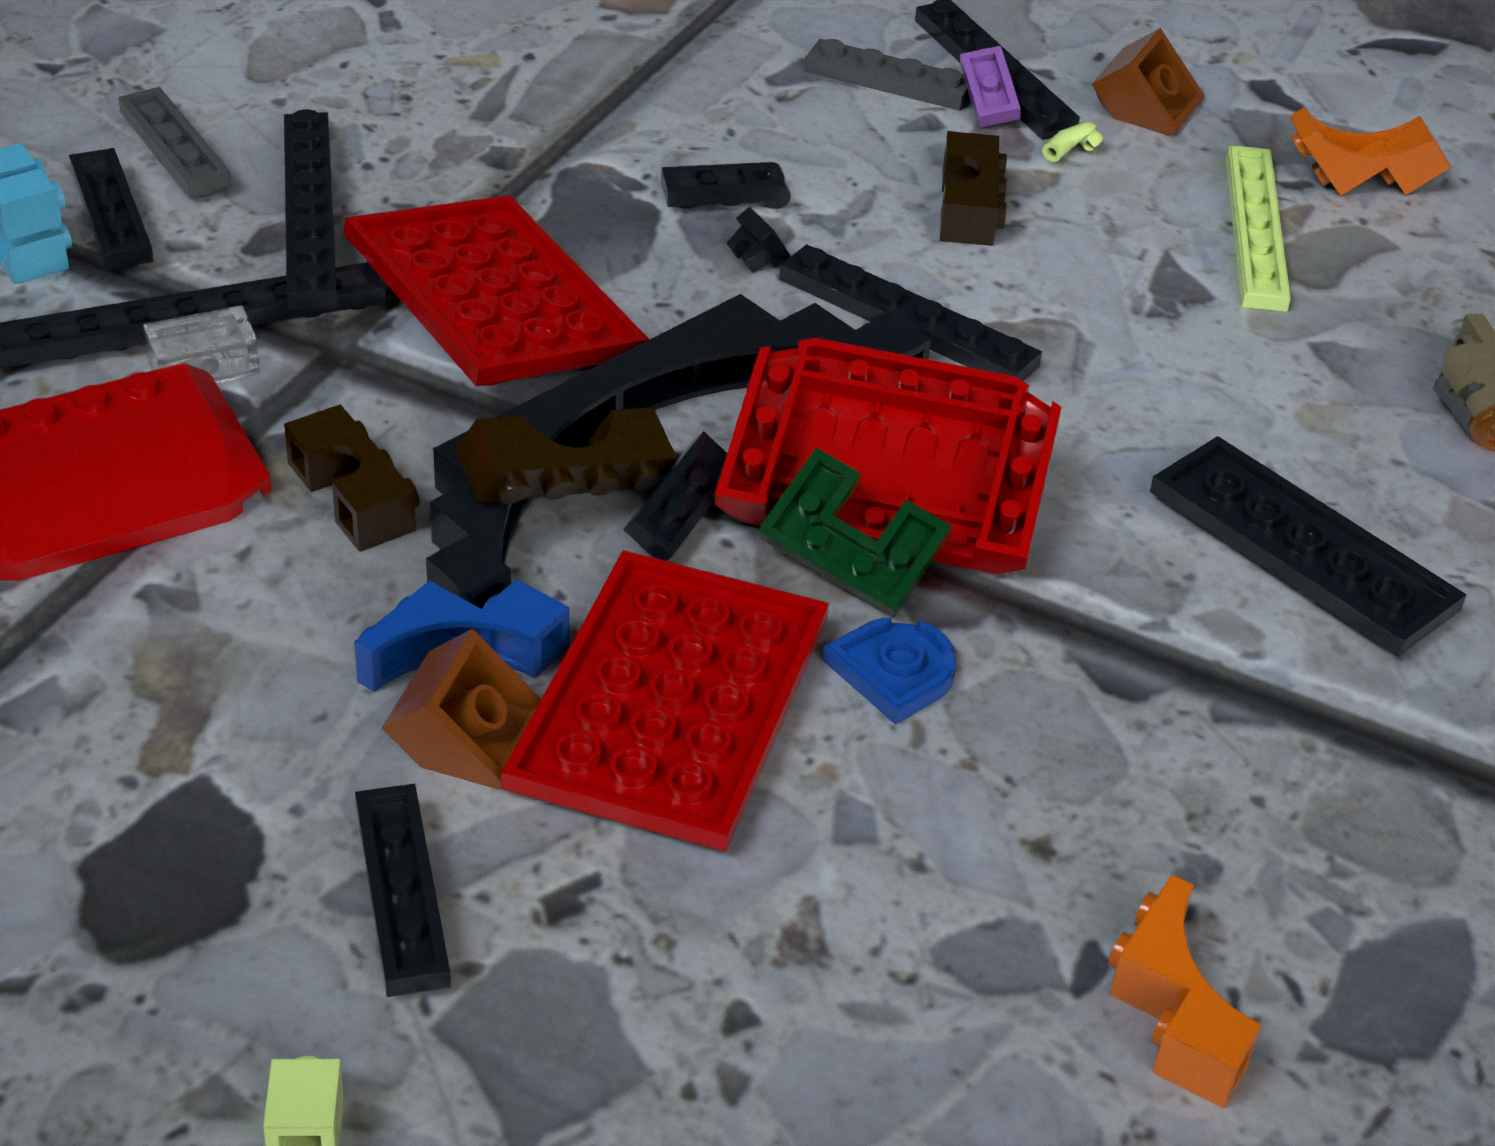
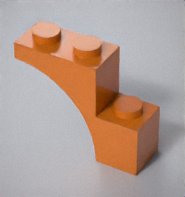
(1348, 158)
(1198, 1033)

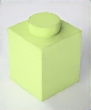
(304, 1102)

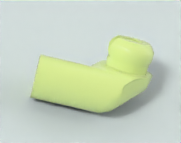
(1066, 139)

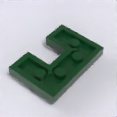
(876, 571)

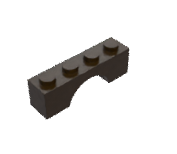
(515, 462)

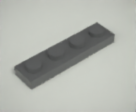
(887, 73)
(175, 142)

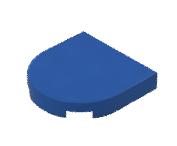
(894, 665)

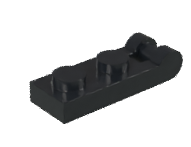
(725, 185)

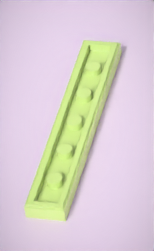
(1257, 229)

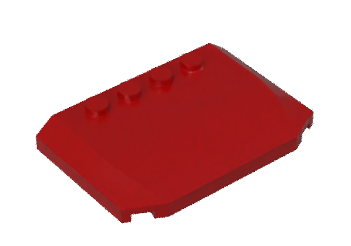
(914, 428)
(119, 469)

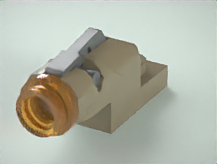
(1469, 379)

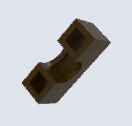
(972, 189)
(368, 492)

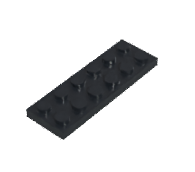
(1309, 545)

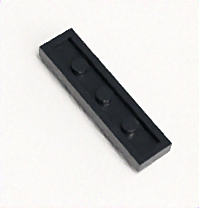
(111, 209)
(402, 891)

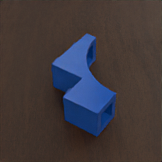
(518, 624)

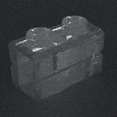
(211, 341)

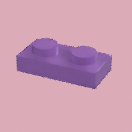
(990, 86)

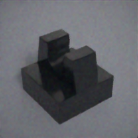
(758, 242)

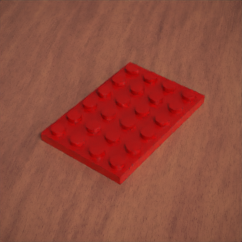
(493, 289)
(668, 700)

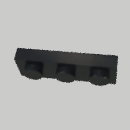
(679, 499)

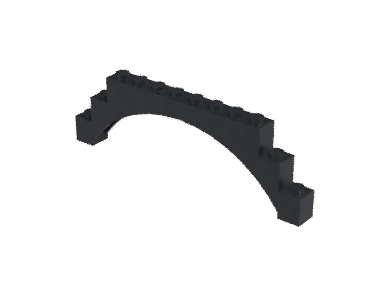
(685, 362)

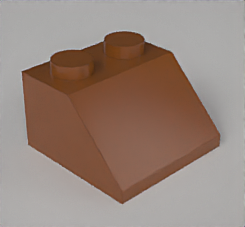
(1149, 85)
(463, 711)

